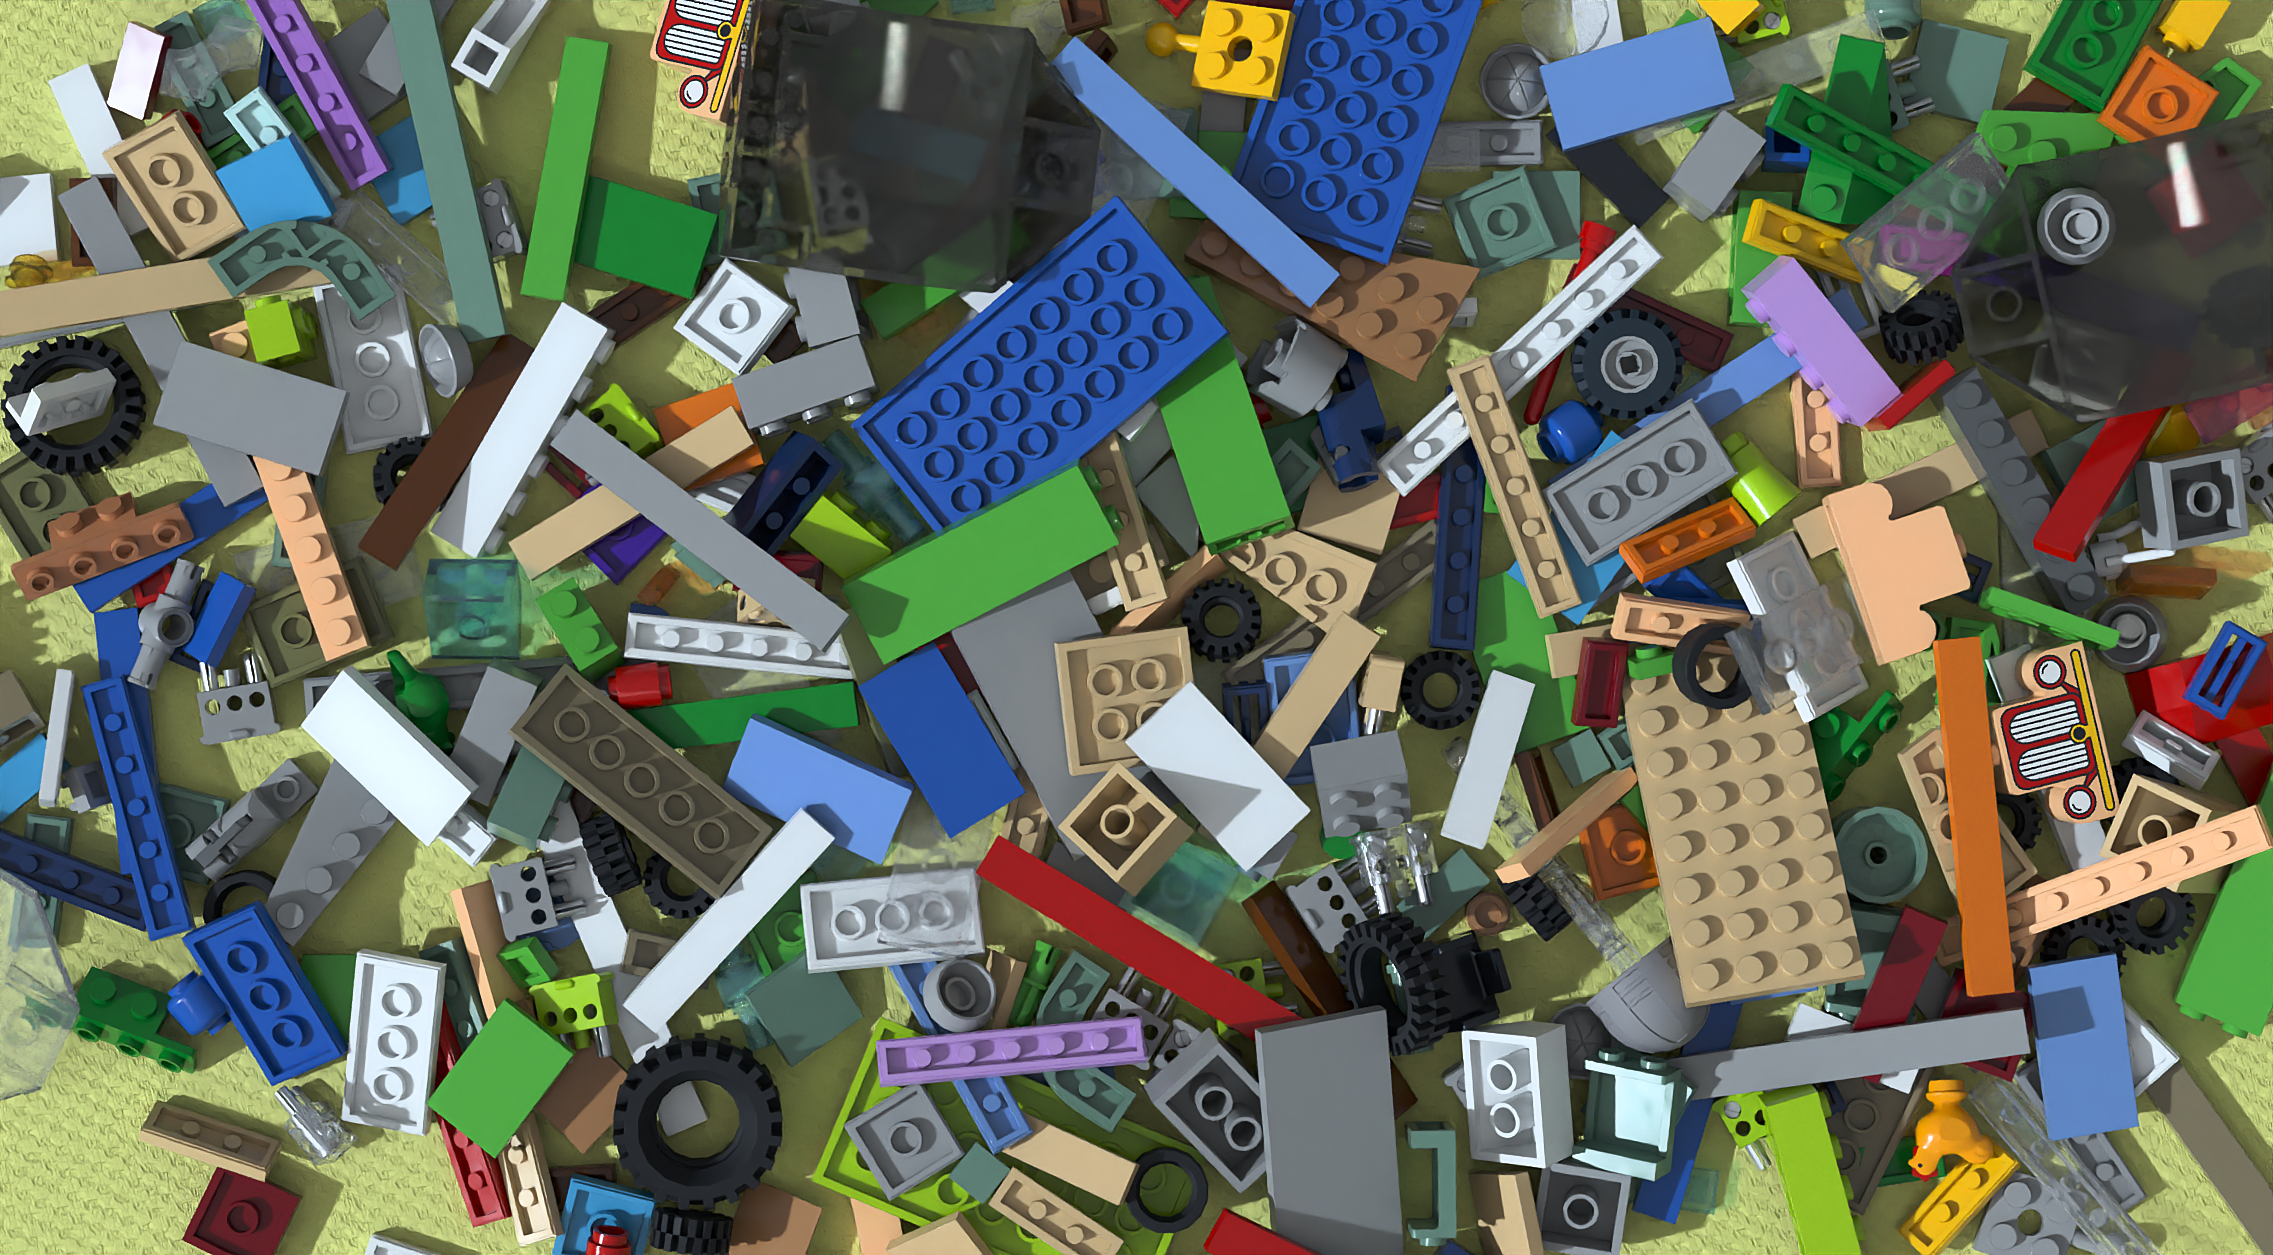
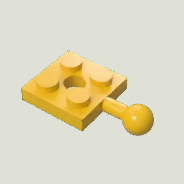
(1222, 30)

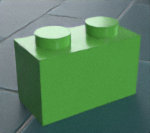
(580, 630)

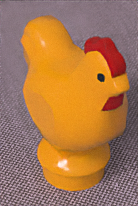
(1947, 1131)

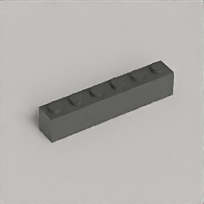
(2013, 487)

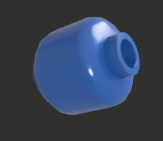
(1570, 432)
(197, 1005)

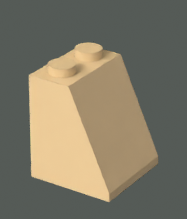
(2159, 810)

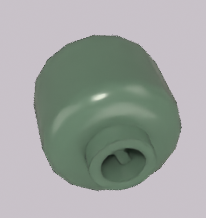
(1896, 17)

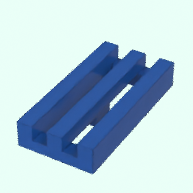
(2209, 661)

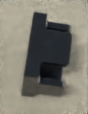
(1473, 979)

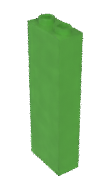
(1223, 447)
(983, 560)
(2233, 955)

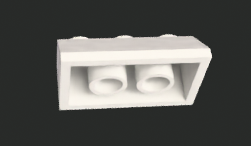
(1518, 1093)

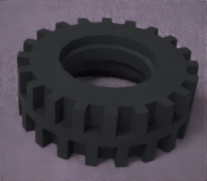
(697, 1179)

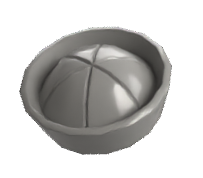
(1513, 81)
(2076, 226)
(445, 358)
(2141, 636)
(960, 995)
(1583, 1036)

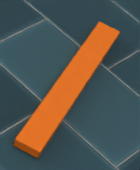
(1973, 816)

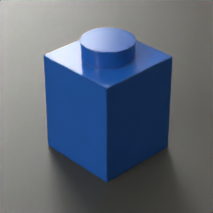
(1783, 153)

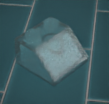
(473, 608)

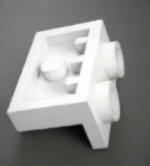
(62, 402)

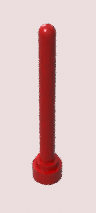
(1594, 242)

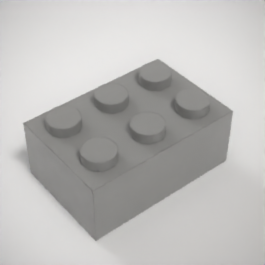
(806, 387)
(1215, 1106)

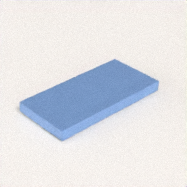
(1637, 84)
(788, 771)
(2082, 1045)

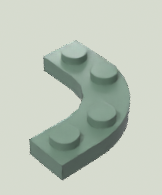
(306, 245)
(1086, 1089)

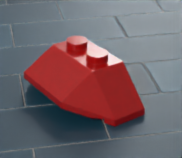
(2162, 686)

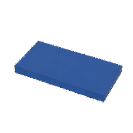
(941, 739)
(266, 993)

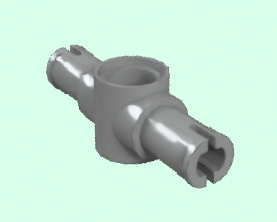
(176, 605)

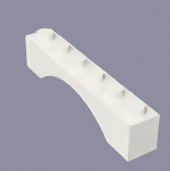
(498, 41)

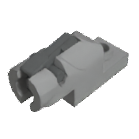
(253, 819)

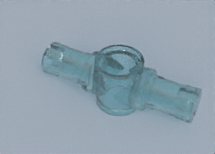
(873, 488)
(735, 976)

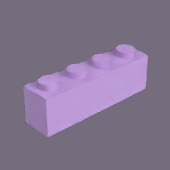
(1820, 342)

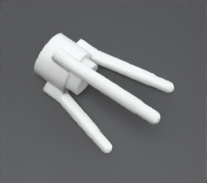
(2112, 557)

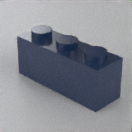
(784, 492)

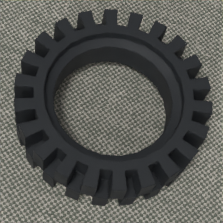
(116, 436)
(1416, 969)

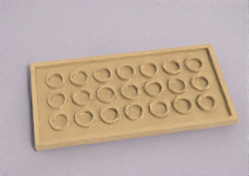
(1739, 841)

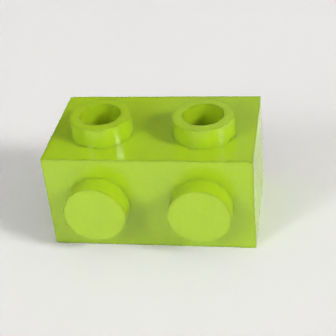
(281, 332)
(841, 535)

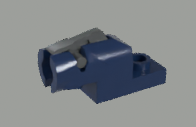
(1350, 428)

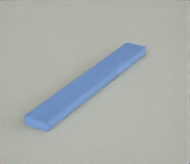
(1194, 173)
(1739, 379)

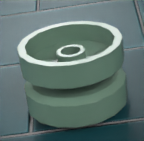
(1898, 859)

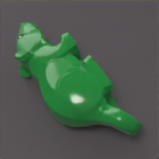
(422, 701)

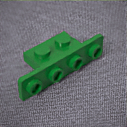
(1847, 744)
(129, 1019)

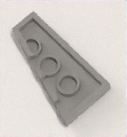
(330, 847)

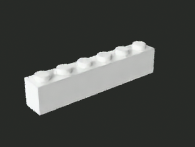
(523, 430)

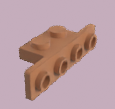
(98, 542)

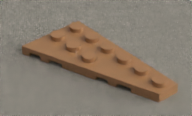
(1376, 309)

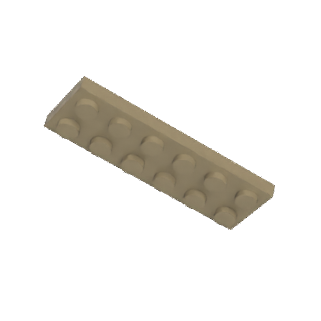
(640, 781)

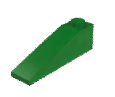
(1861, 91)

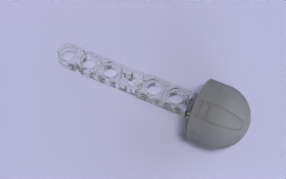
(1646, 1000)

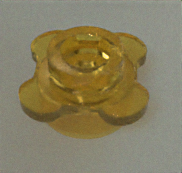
(28, 271)

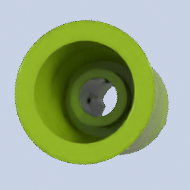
(1759, 484)

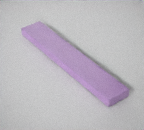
(1011, 1051)

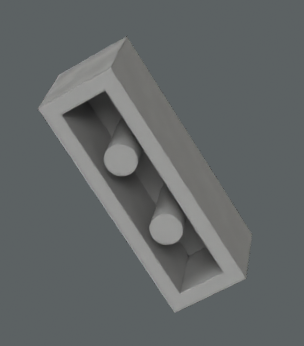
(484, 741)

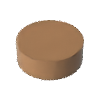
(1487, 913)

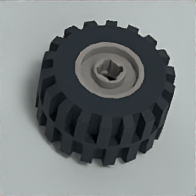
(1627, 363)

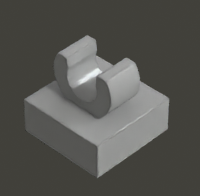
(87, 787)

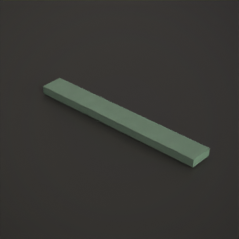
(448, 169)

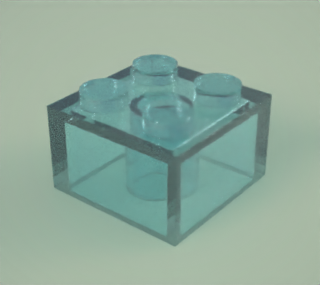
(1184, 896)

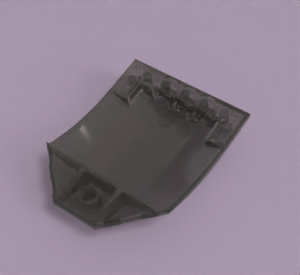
(899, 147)
(2167, 309)

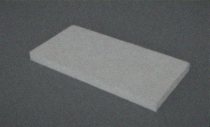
(1018, 674)
(1331, 1132)

